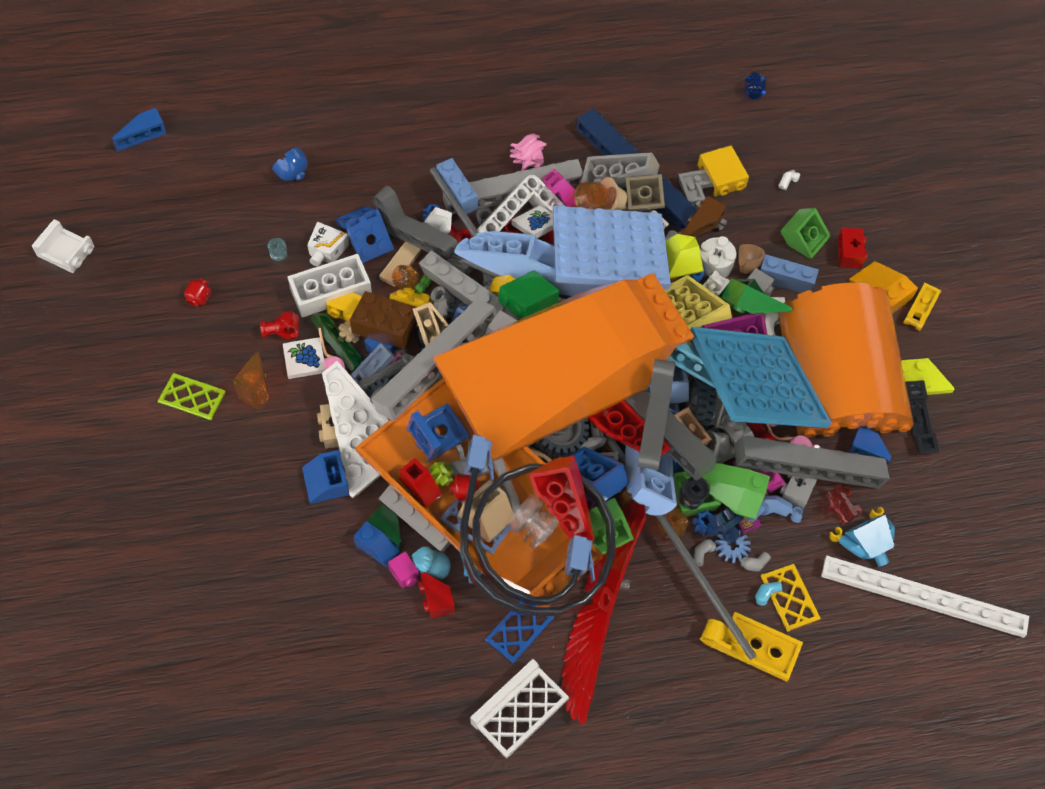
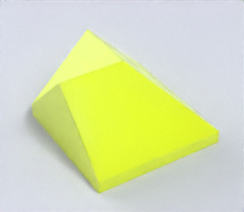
(683, 256)

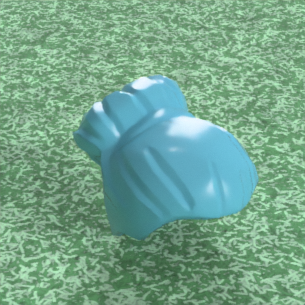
(432, 562)

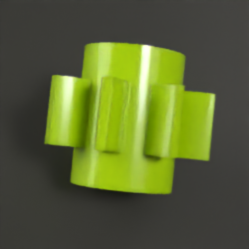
(442, 473)

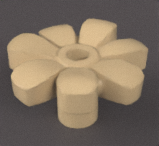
(345, 331)

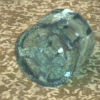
(277, 254)

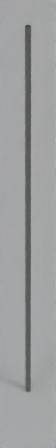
(621, 457)

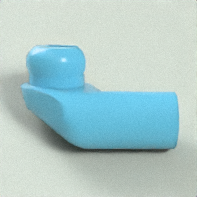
(765, 591)

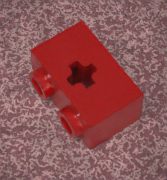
(852, 248)

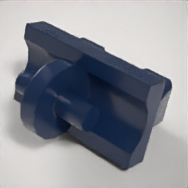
(724, 523)

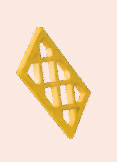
(807, 601)

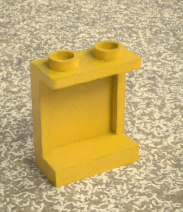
(724, 170)

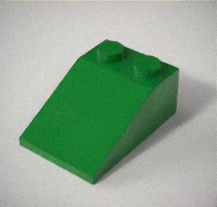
(745, 298)

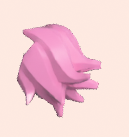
(528, 152)

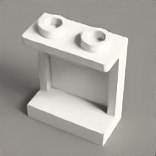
(62, 247)

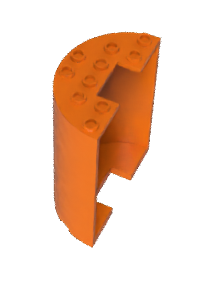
(850, 357)

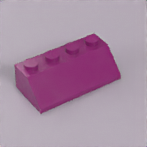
(748, 323)

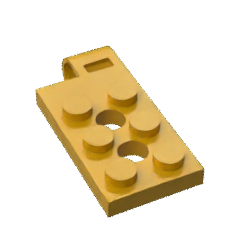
(721, 638)

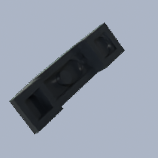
(921, 431)

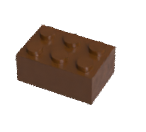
(383, 320)

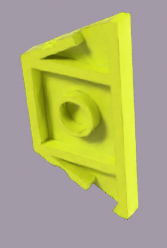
(925, 370)

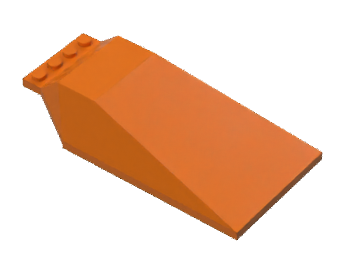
(563, 362)
(529, 570)

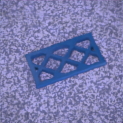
(522, 644)

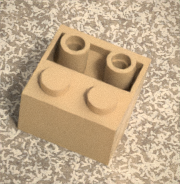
(495, 514)

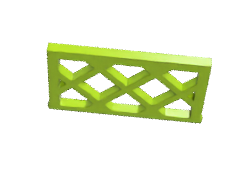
(190, 382)

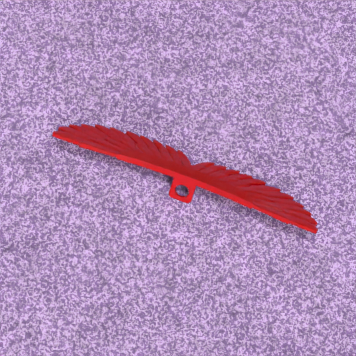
(591, 626)

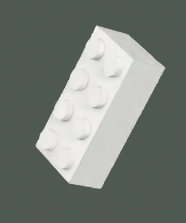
(326, 282)

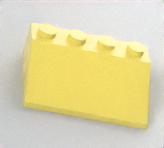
(697, 303)

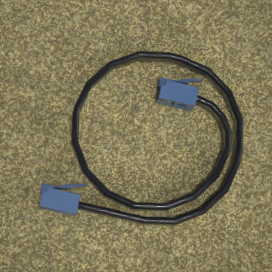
(578, 551)

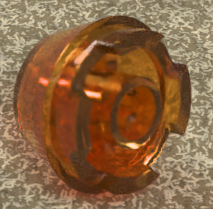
(591, 195)

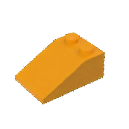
(895, 284)

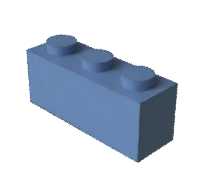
(458, 185)
(789, 274)

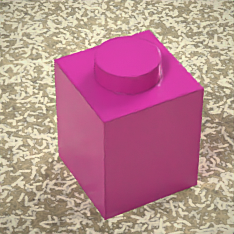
(404, 570)

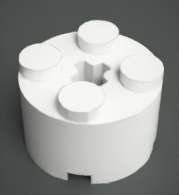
(718, 256)

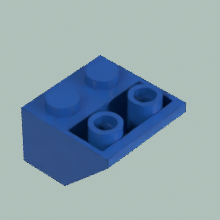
(325, 477)

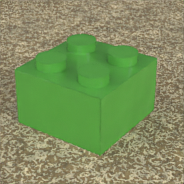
(622, 530)

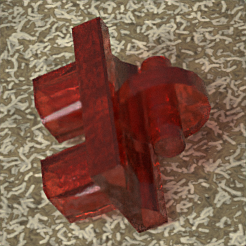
(841, 504)

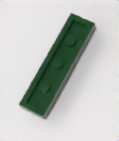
(342, 348)

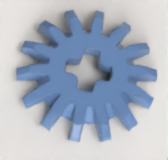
(737, 552)

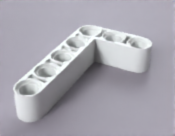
(527, 193)

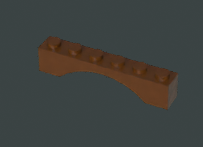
(706, 218)

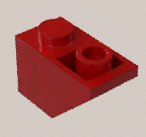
(420, 482)
(438, 596)

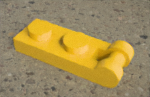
(922, 306)

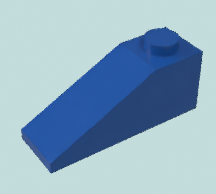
(140, 129)

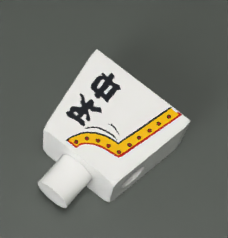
(326, 244)

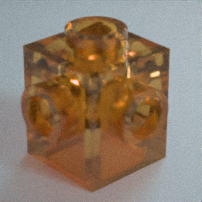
(677, 520)

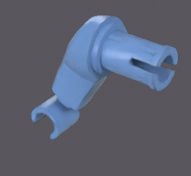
(780, 506)

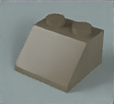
(645, 192)

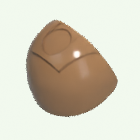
(750, 258)

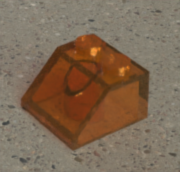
(252, 383)

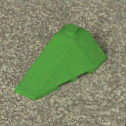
(737, 488)

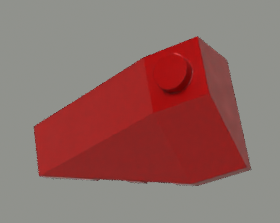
(623, 425)
(563, 492)

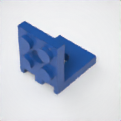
(360, 225)
(425, 434)

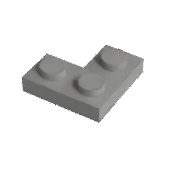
(693, 183)

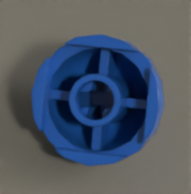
(292, 166)

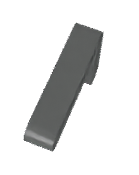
(410, 229)
(656, 414)

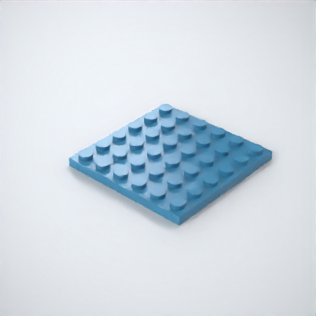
(759, 378)

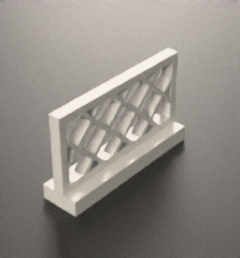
(505, 696)

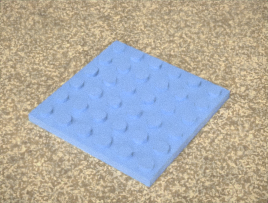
(608, 246)

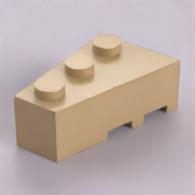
(429, 322)

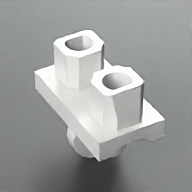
(716, 283)

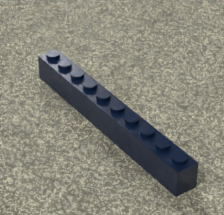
(610, 142)

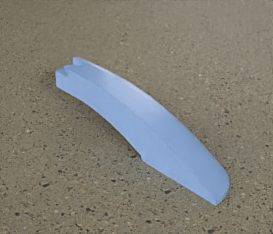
(515, 256)
(652, 486)

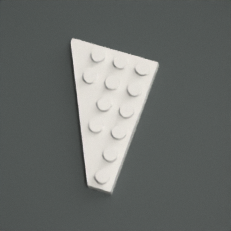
(353, 423)

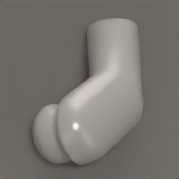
(701, 549)
(755, 564)

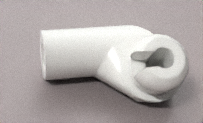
(787, 177)

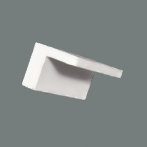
(439, 220)

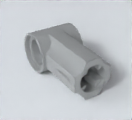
(442, 300)

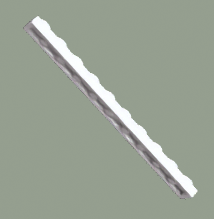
(925, 596)

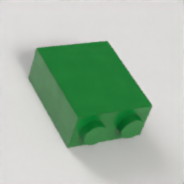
(528, 295)

